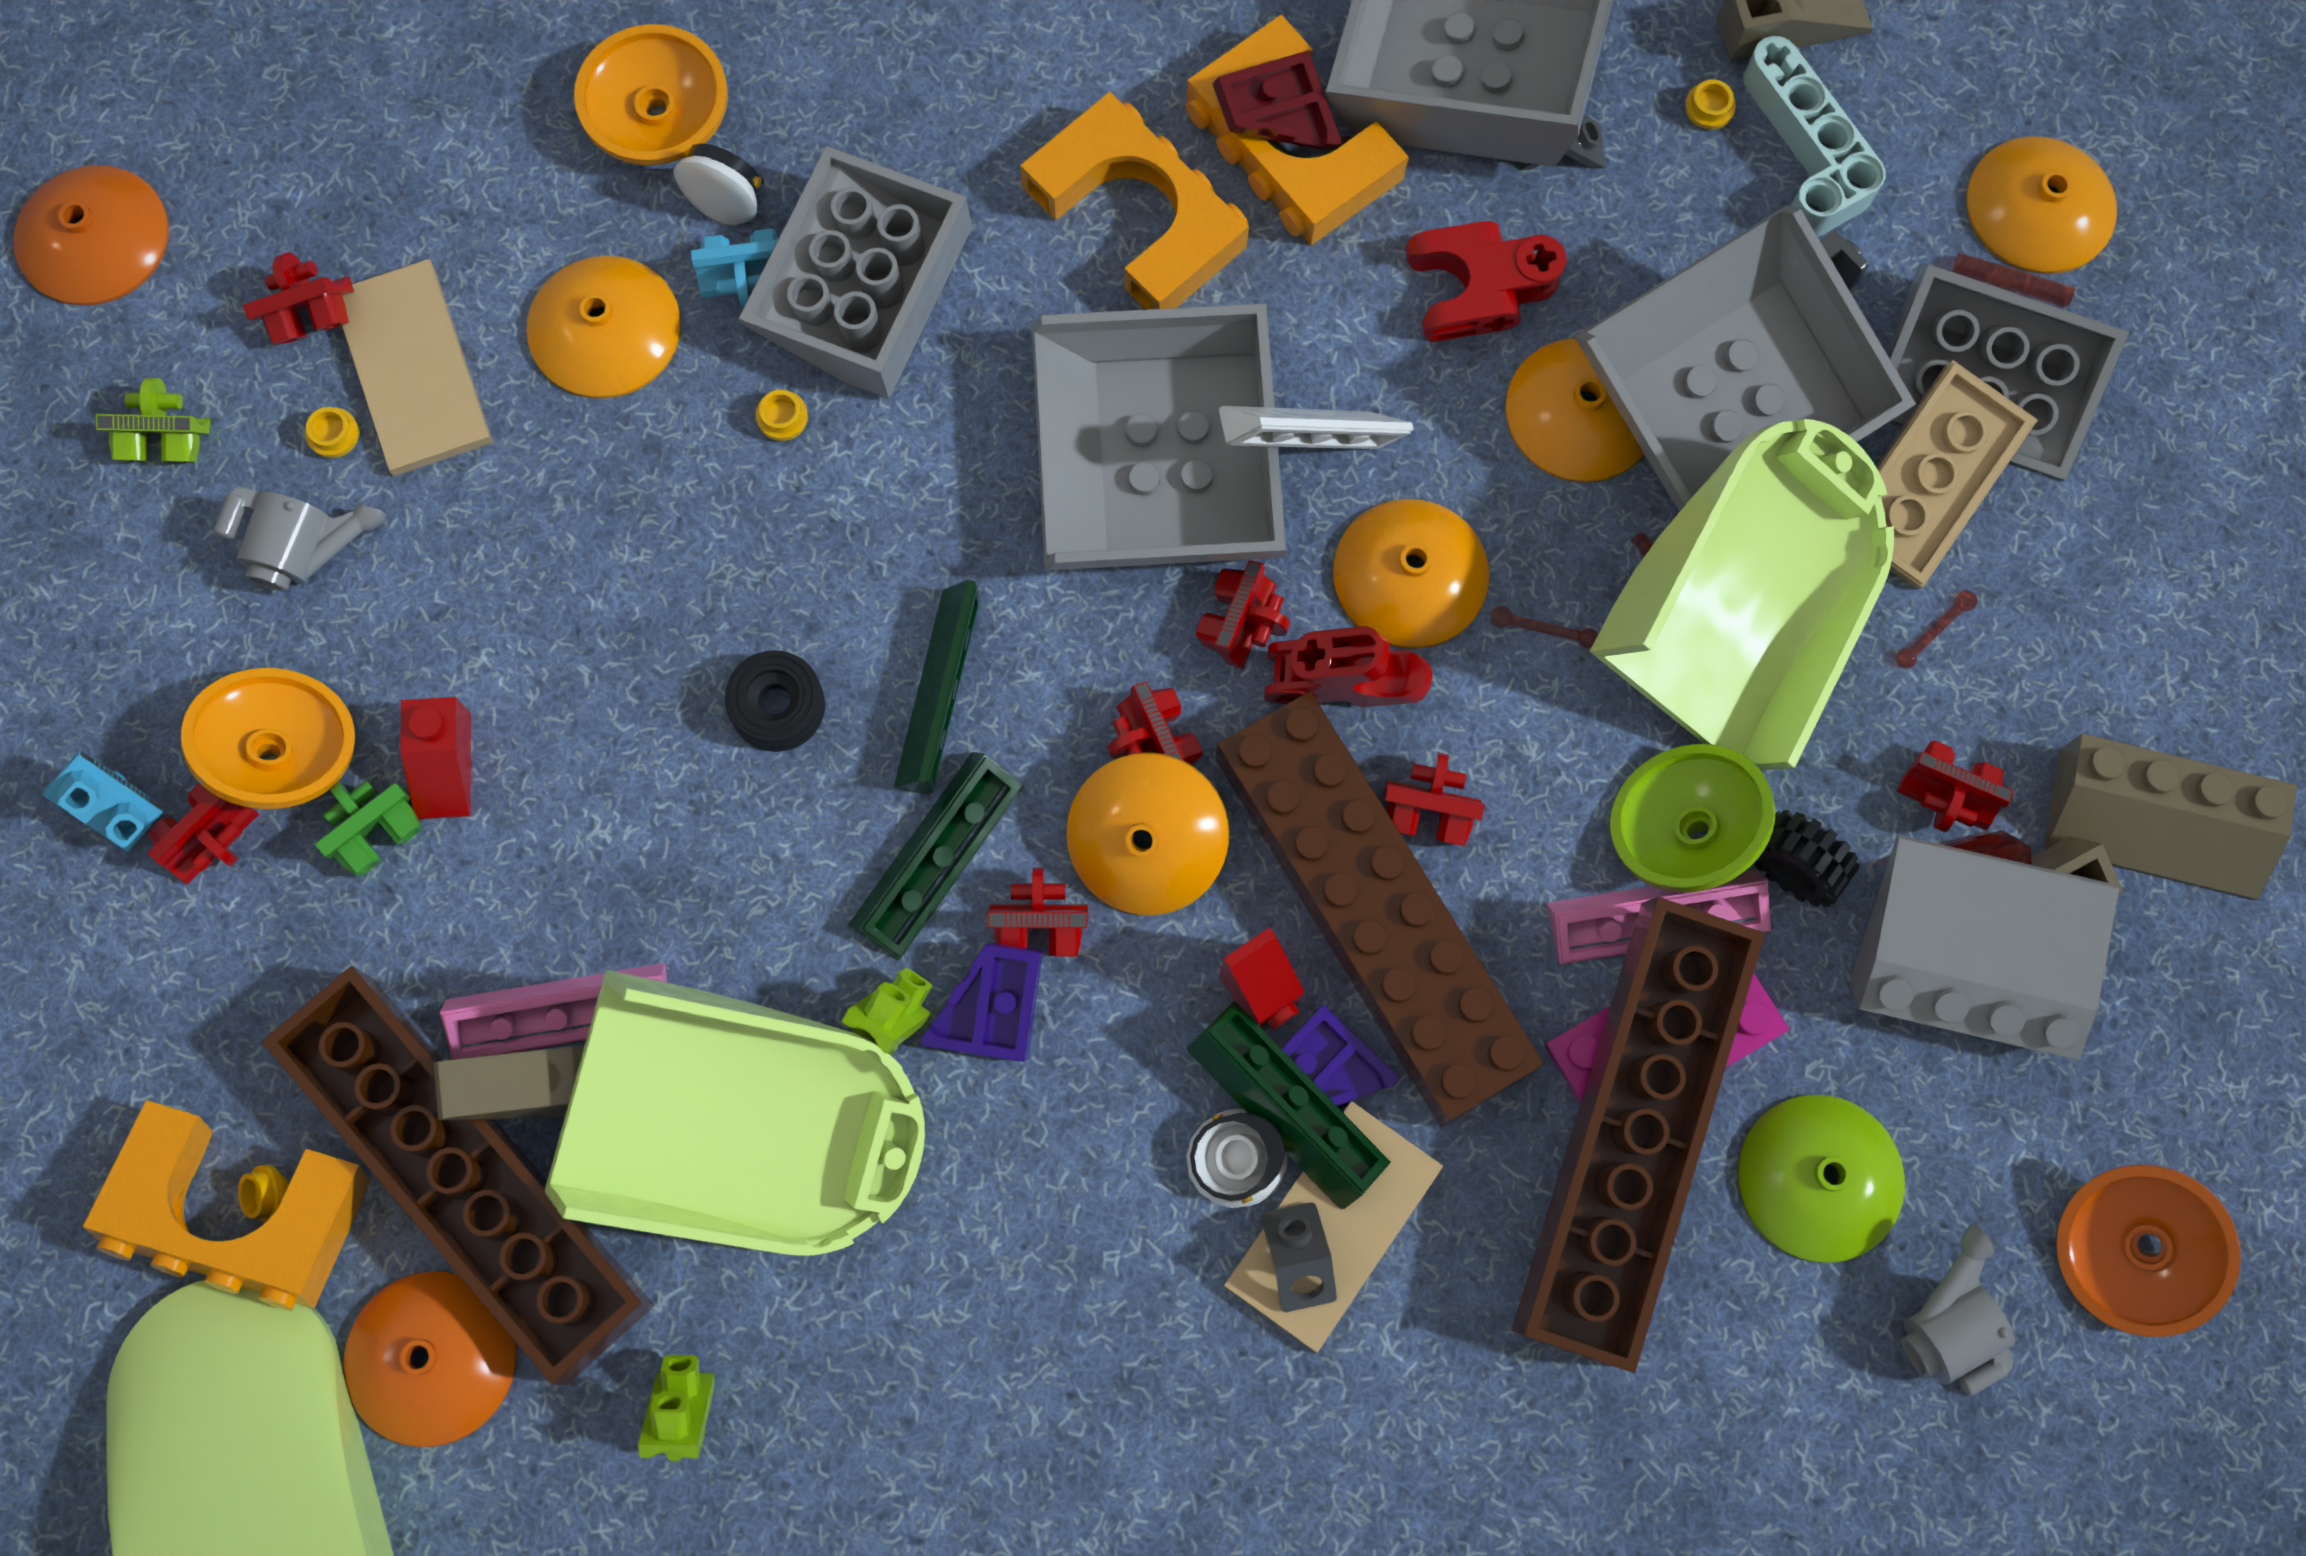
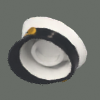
(719, 184)
(1236, 1159)

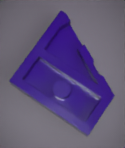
(991, 1006)
(1337, 1059)

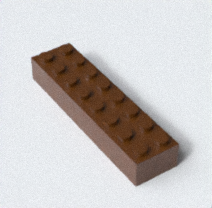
(1377, 909)
(1638, 1133)
(458, 1178)

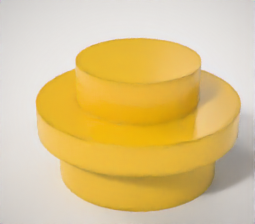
(1710, 104)
(781, 415)
(331, 432)
(261, 1192)

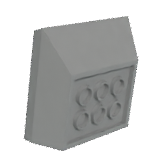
(1470, 73)
(1742, 345)
(1138, 441)

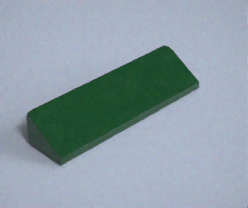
(938, 688)
(932, 850)
(1274, 1087)

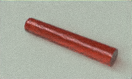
(2013, 279)

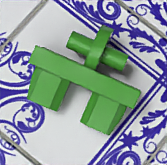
(348, 840)

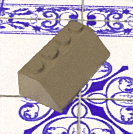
(2172, 814)

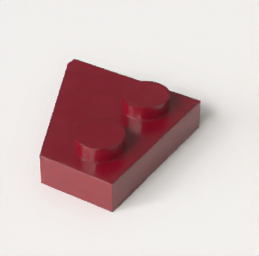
(1279, 103)

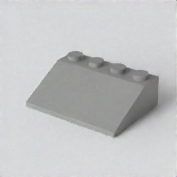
(858, 270)
(2019, 346)
(1986, 947)

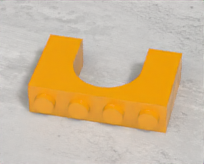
(1115, 144)
(1309, 192)
(282, 1259)

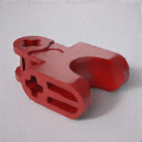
(1493, 273)
(1347, 667)

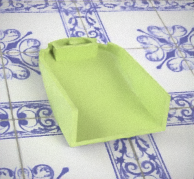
(1757, 592)
(732, 1123)
(236, 1435)

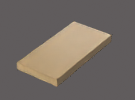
(413, 368)
(1946, 467)
(1354, 1235)

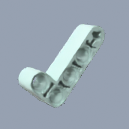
(1783, 77)

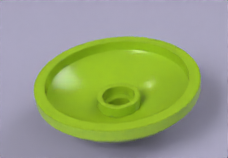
(1687, 793)
(1786, 1185)

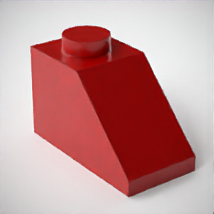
(437, 756)
(1263, 980)

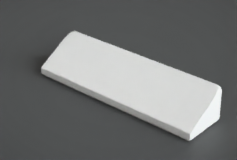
(1310, 428)

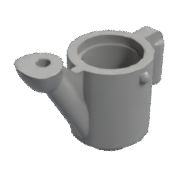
(288, 536)
(1961, 1325)

